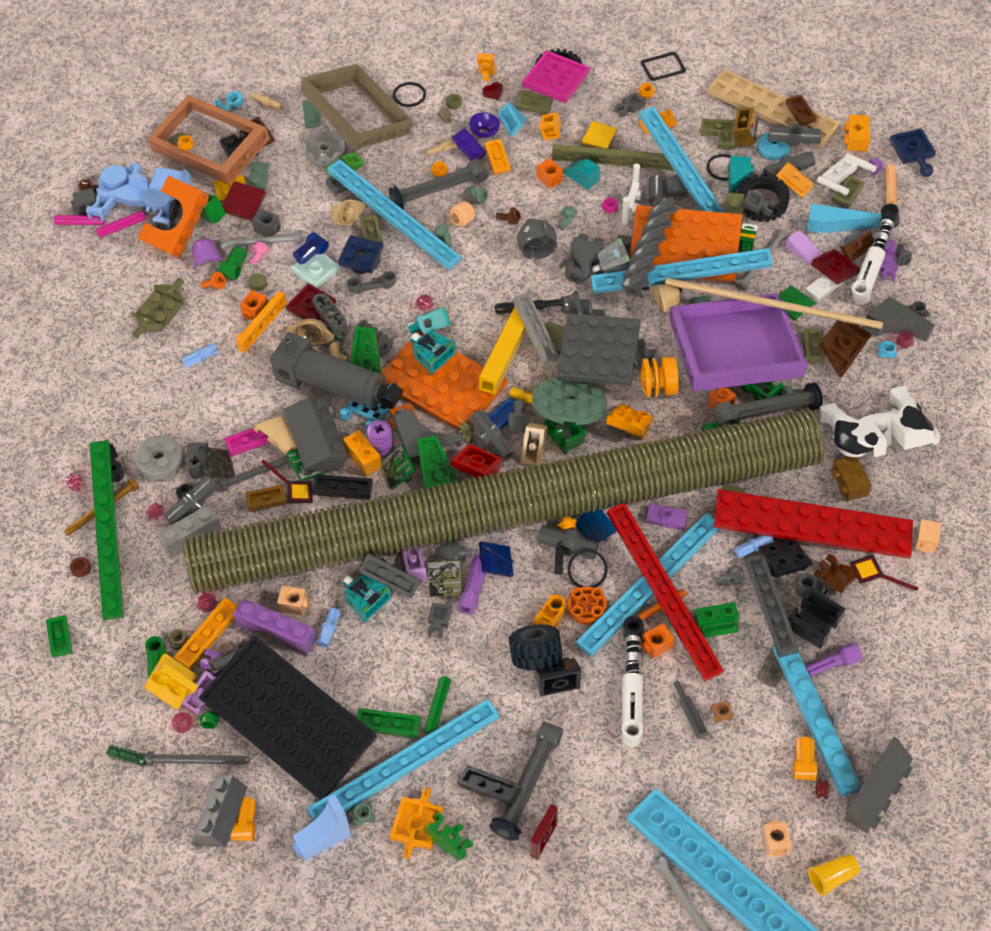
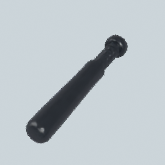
(502, 308)

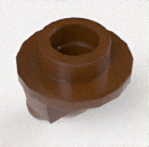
(85, 184)
(512, 217)

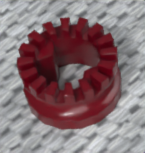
(821, 789)

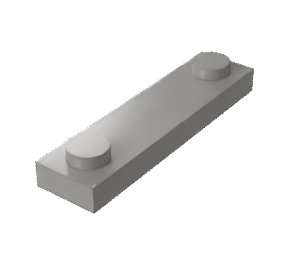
(535, 328)

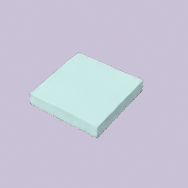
(316, 270)

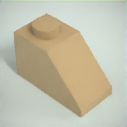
(533, 444)

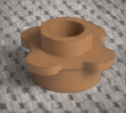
(722, 706)

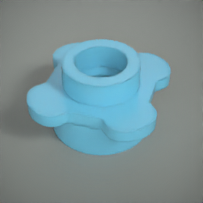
(887, 345)

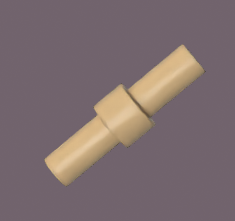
(266, 101)

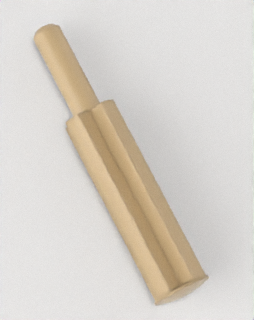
(444, 146)

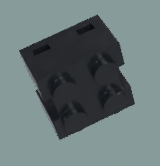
(816, 617)

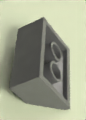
(220, 812)

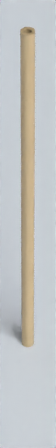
(774, 303)

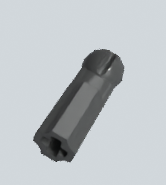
(655, 188)

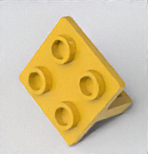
(171, 681)

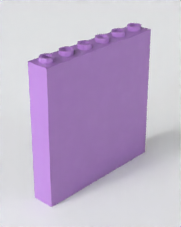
(736, 343)

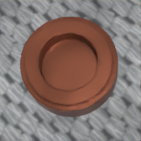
(80, 567)

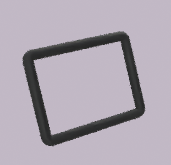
(666, 75)

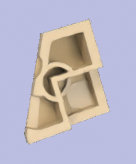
(278, 433)

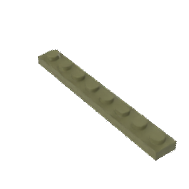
(611, 157)

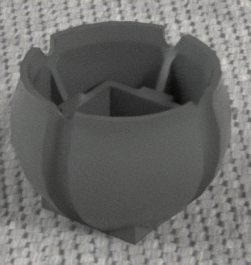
(537, 239)

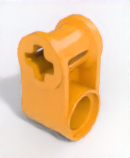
(550, 615)

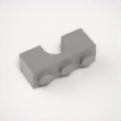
(196, 523)

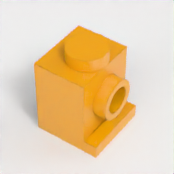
(550, 126)

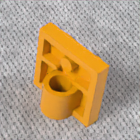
(630, 420)

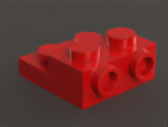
(476, 461)

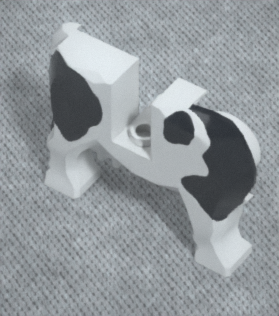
(874, 431)

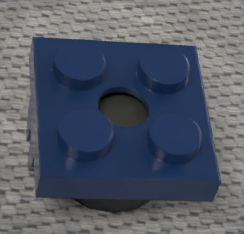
(361, 255)

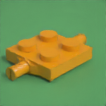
(410, 821)

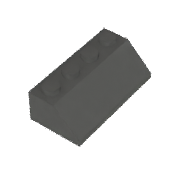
(315, 435)
(879, 787)

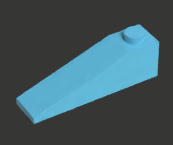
(835, 219)

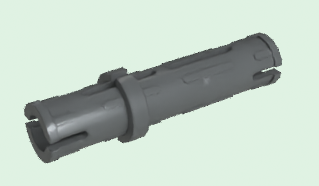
(221, 662)

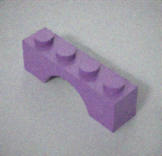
(291, 632)

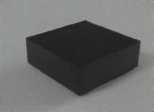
(558, 560)

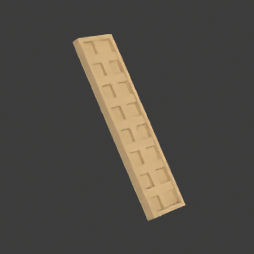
(767, 103)

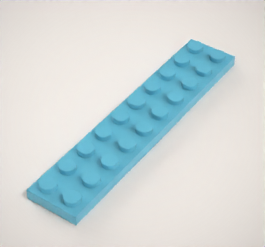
(713, 867)

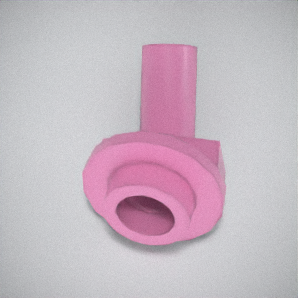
(260, 249)

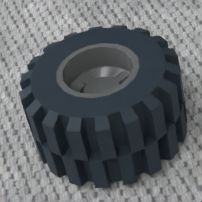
(535, 647)

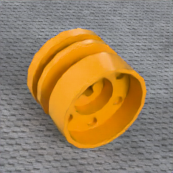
(660, 376)

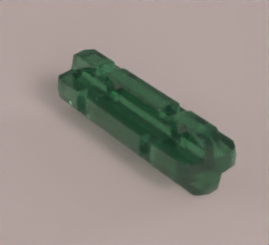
(126, 755)

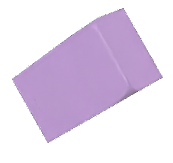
(803, 247)
(414, 563)
(203, 682)

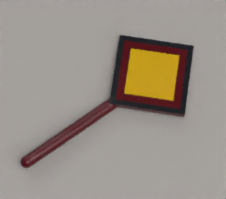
(297, 491)
(870, 570)

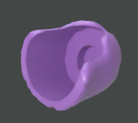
(204, 251)

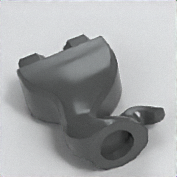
(584, 255)

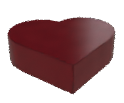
(493, 91)

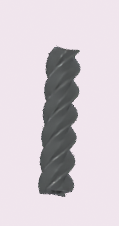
(648, 246)
(574, 305)

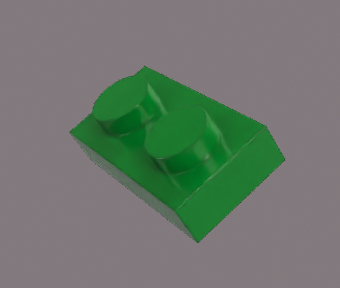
(59, 636)

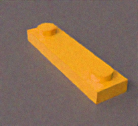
(261, 322)
(206, 634)

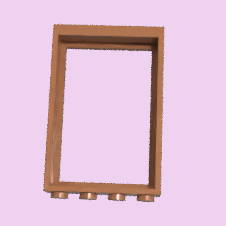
(237, 160)

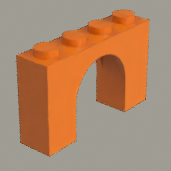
(175, 239)

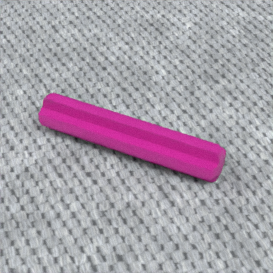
(77, 220)
(121, 224)

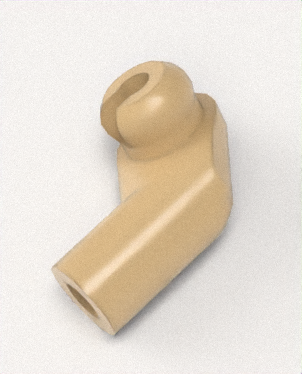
(334, 350)

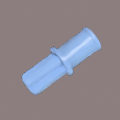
(199, 355)
(752, 545)
(328, 627)

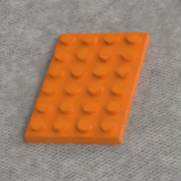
(693, 237)
(448, 393)

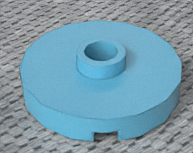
(772, 150)

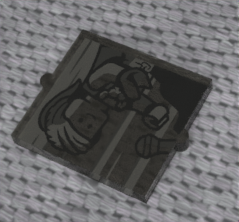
(216, 462)

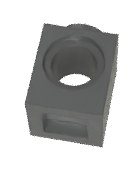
(83, 200)
(266, 223)

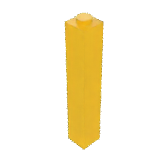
(502, 354)

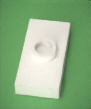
(821, 288)

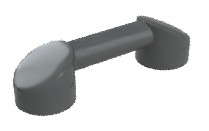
(388, 280)

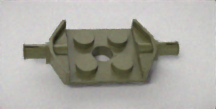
(163, 297)

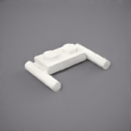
(841, 171)
(629, 202)

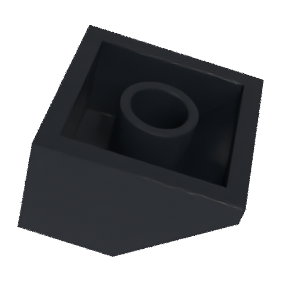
(558, 678)

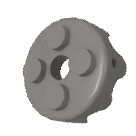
(323, 139)
(161, 468)

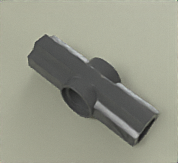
(794, 135)
(800, 162)
(492, 435)
(191, 500)
(568, 540)

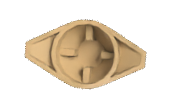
(346, 212)
(665, 296)
(313, 330)

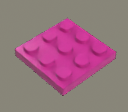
(556, 76)

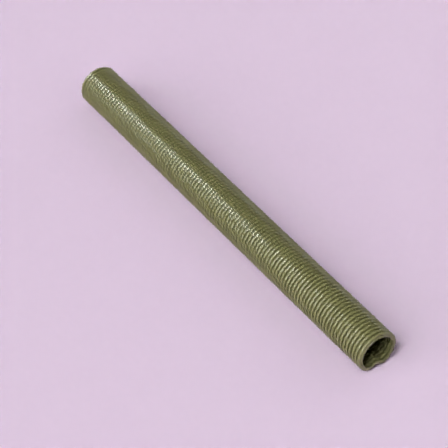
(503, 500)

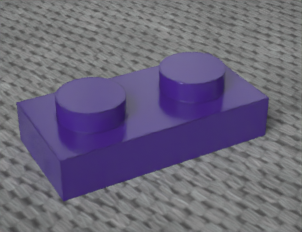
(468, 145)

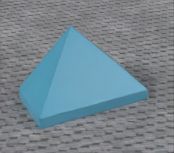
(511, 118)

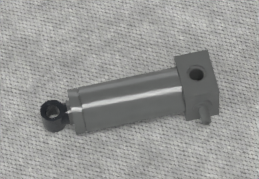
(299, 363)

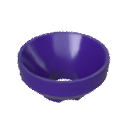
(484, 121)

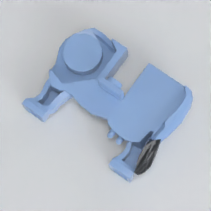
(131, 188)

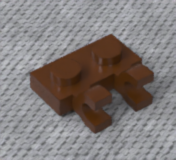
(836, 575)

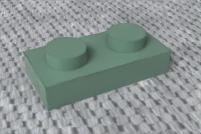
(311, 115)
(259, 175)

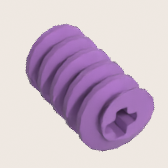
(381, 437)

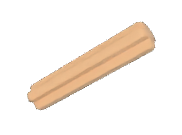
(891, 187)

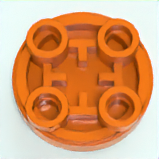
(586, 605)

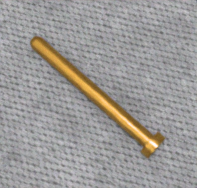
(90, 515)

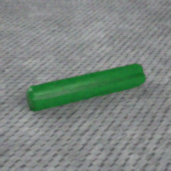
(437, 704)

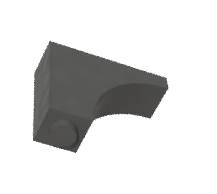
(898, 319)
(410, 429)

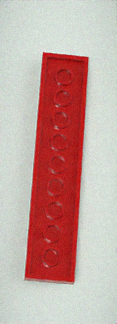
(813, 523)

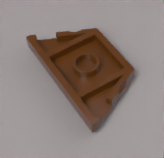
(843, 345)

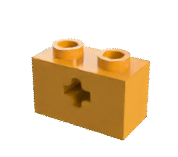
(857, 133)
(362, 453)

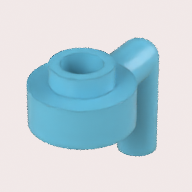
(233, 99)

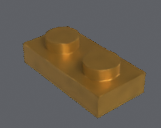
(266, 498)

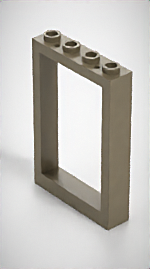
(315, 84)

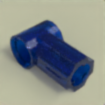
(313, 245)

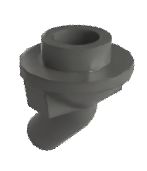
(903, 257)
(734, 574)

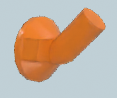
(217, 280)

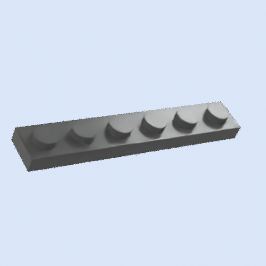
(771, 606)

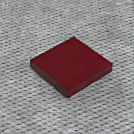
(243, 200)
(835, 266)
(303, 303)
(544, 831)

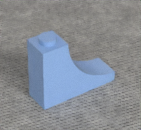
(323, 832)

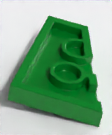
(365, 349)
(434, 463)

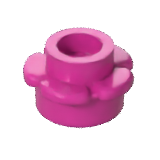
(610, 205)

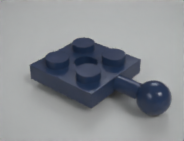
(909, 154)

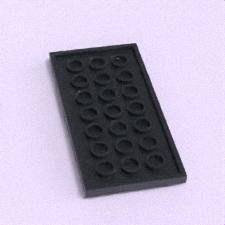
(288, 717)

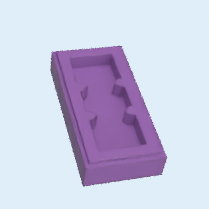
(666, 516)

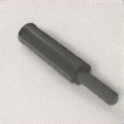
(691, 712)

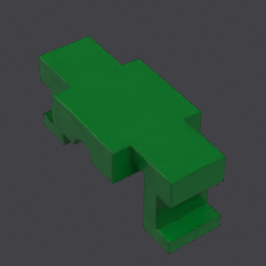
(443, 840)

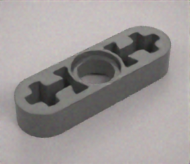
(329, 319)

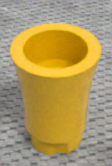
(833, 873)

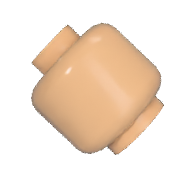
(462, 214)

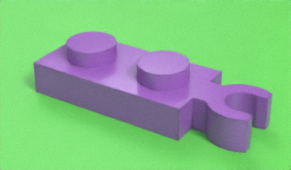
(889, 264)

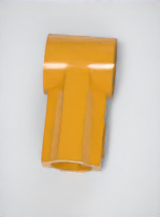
(804, 765)
(244, 825)

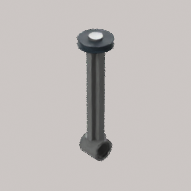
(474, 172)
(729, 414)
(547, 739)

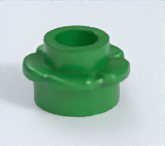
(209, 720)

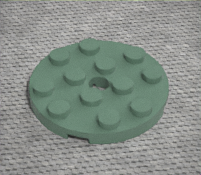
(569, 401)

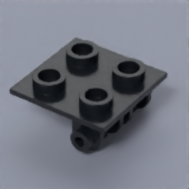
(785, 557)

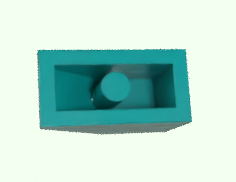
(738, 170)
(584, 173)

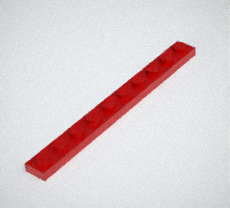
(665, 592)

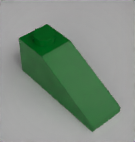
(213, 210)

